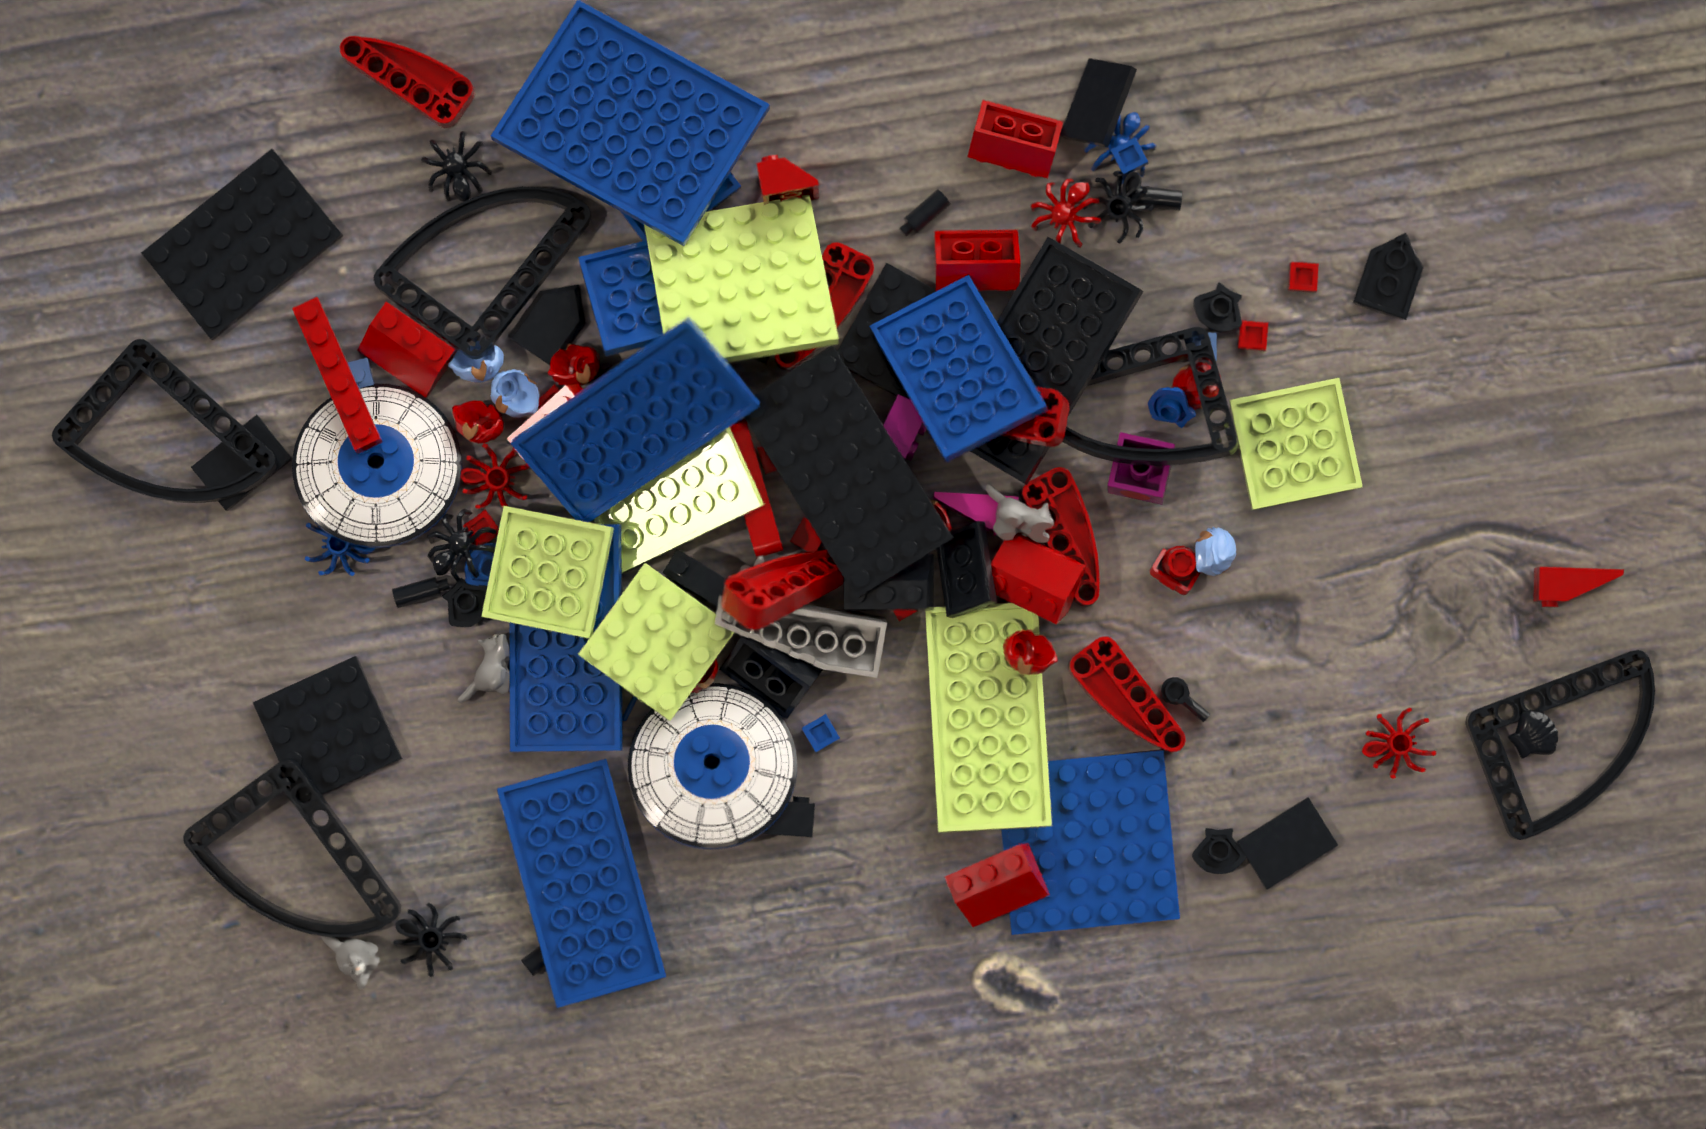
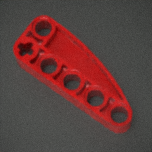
(422, 75)
(844, 291)
(1033, 429)
(760, 521)
(1071, 523)
(779, 587)
(1115, 694)

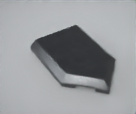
(1390, 278)
(550, 322)

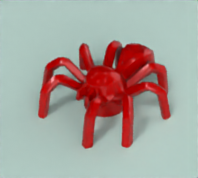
(1064, 212)
(496, 478)
(1398, 744)

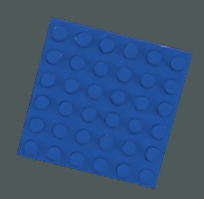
(1106, 848)

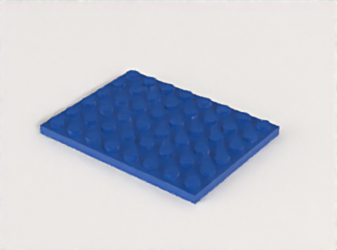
(630, 122)

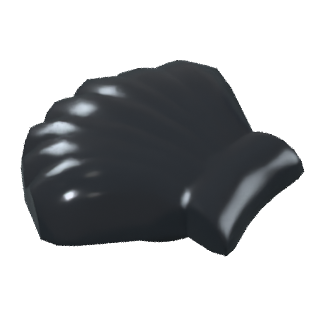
(1219, 309)
(465, 604)
(1534, 734)
(1218, 852)

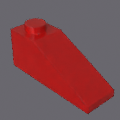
(1562, 584)

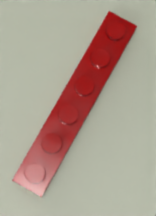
(337, 375)

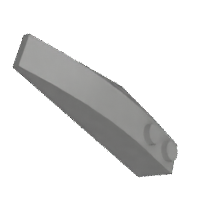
(821, 637)

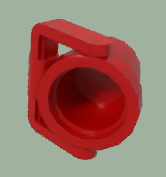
(1177, 566)

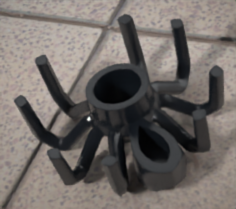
(456, 166)
(1121, 204)
(458, 544)
(430, 938)

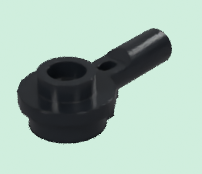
(1176, 692)

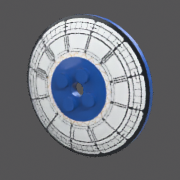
(384, 503)
(720, 804)

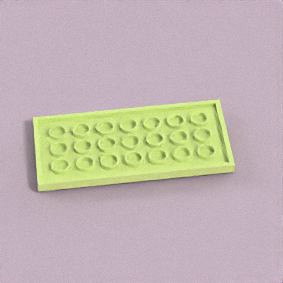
(986, 723)

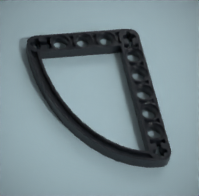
(512, 287)
(1157, 358)
(188, 401)
(1546, 702)
(324, 832)

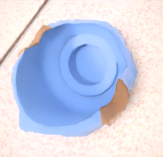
(477, 369)
(514, 393)
(1214, 551)

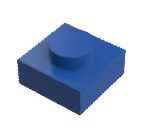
(1129, 156)
(820, 733)

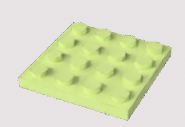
(1295, 443)
(547, 572)
(656, 642)

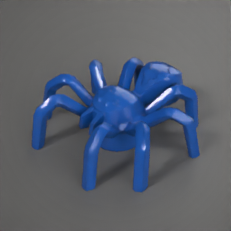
(1130, 125)
(337, 549)

